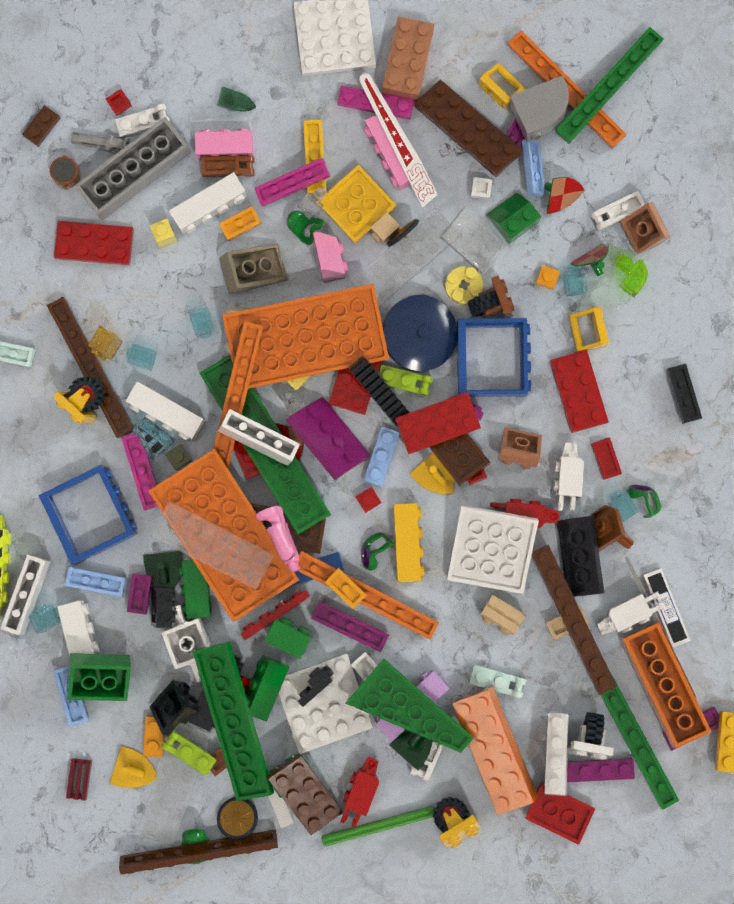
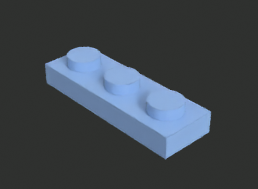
(533, 168)
(381, 456)
(95, 582)
(74, 709)

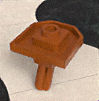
(610, 528)

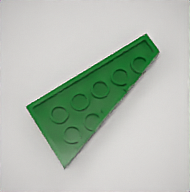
(399, 702)

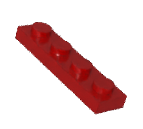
(267, 618)

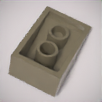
(252, 268)

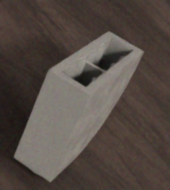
(540, 108)

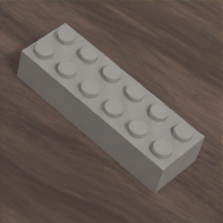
(133, 168)

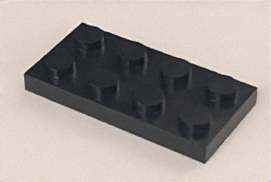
(580, 555)

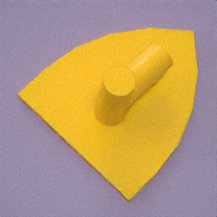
(433, 476)
(132, 769)

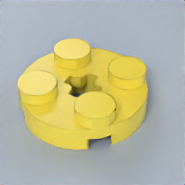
(455, 278)

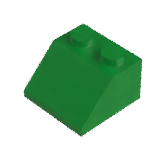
(514, 217)

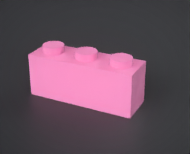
(223, 143)

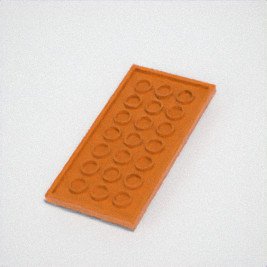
(311, 334)
(214, 494)

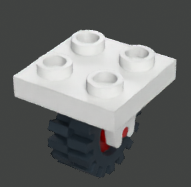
(591, 738)

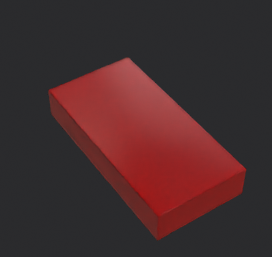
(606, 458)

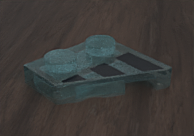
(152, 437)

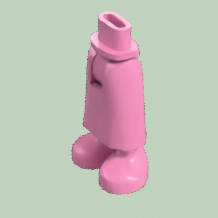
(280, 536)

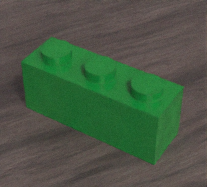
(195, 591)
(265, 686)

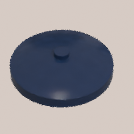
(420, 333)

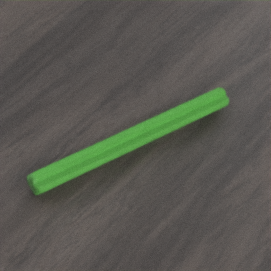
(378, 826)

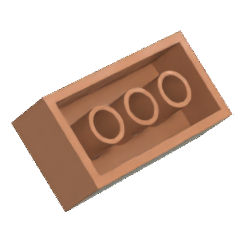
(408, 58)

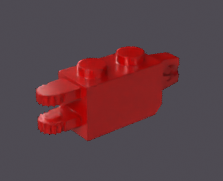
(533, 509)
(362, 791)

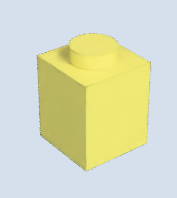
(163, 233)

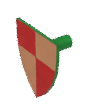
(562, 193)
(593, 258)

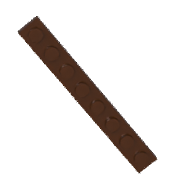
(89, 365)
(573, 620)
(197, 852)

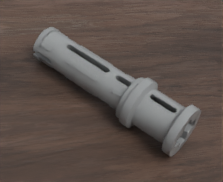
(108, 143)

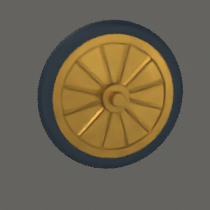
(402, 232)
(237, 818)

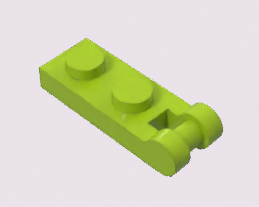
(405, 380)
(189, 753)

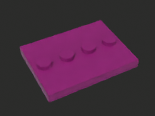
(328, 438)

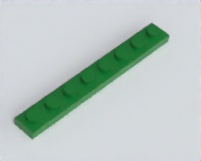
(609, 85)
(639, 747)

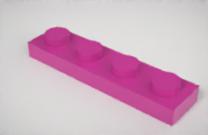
(357, 99)
(292, 182)
(140, 469)

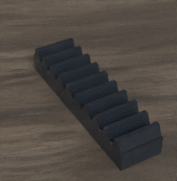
(377, 389)

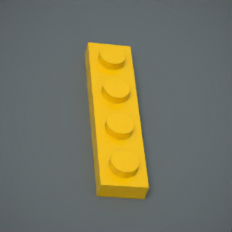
(313, 147)

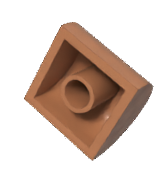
(645, 228)
(520, 448)

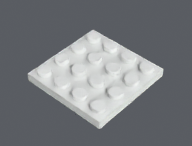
(334, 36)
(492, 549)
(326, 715)

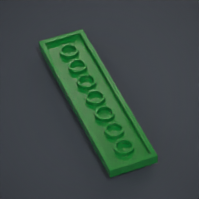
(233, 721)

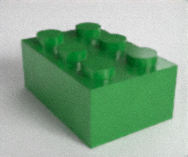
(289, 637)
(98, 677)

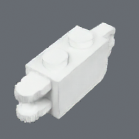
(569, 477)
(628, 613)

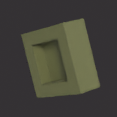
(178, 457)

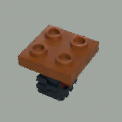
(492, 300)

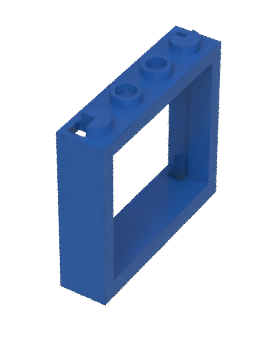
(525, 349)
(60, 528)

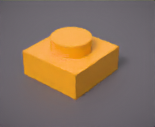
(547, 277)

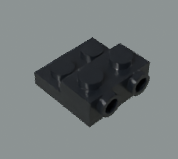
(161, 607)
(318, 680)
(173, 707)

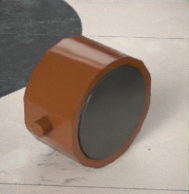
(65, 172)

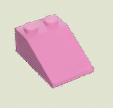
(329, 257)

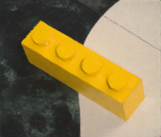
(407, 542)

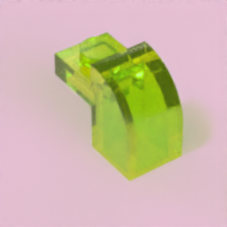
(636, 274)

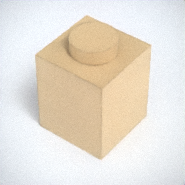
(384, 228)

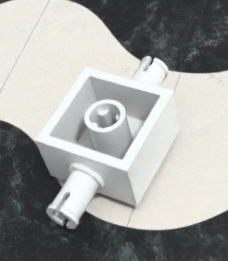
(176, 637)

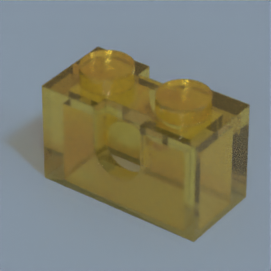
(105, 344)

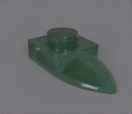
(234, 100)

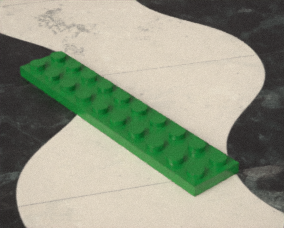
(287, 483)

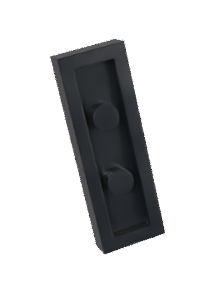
(684, 393)

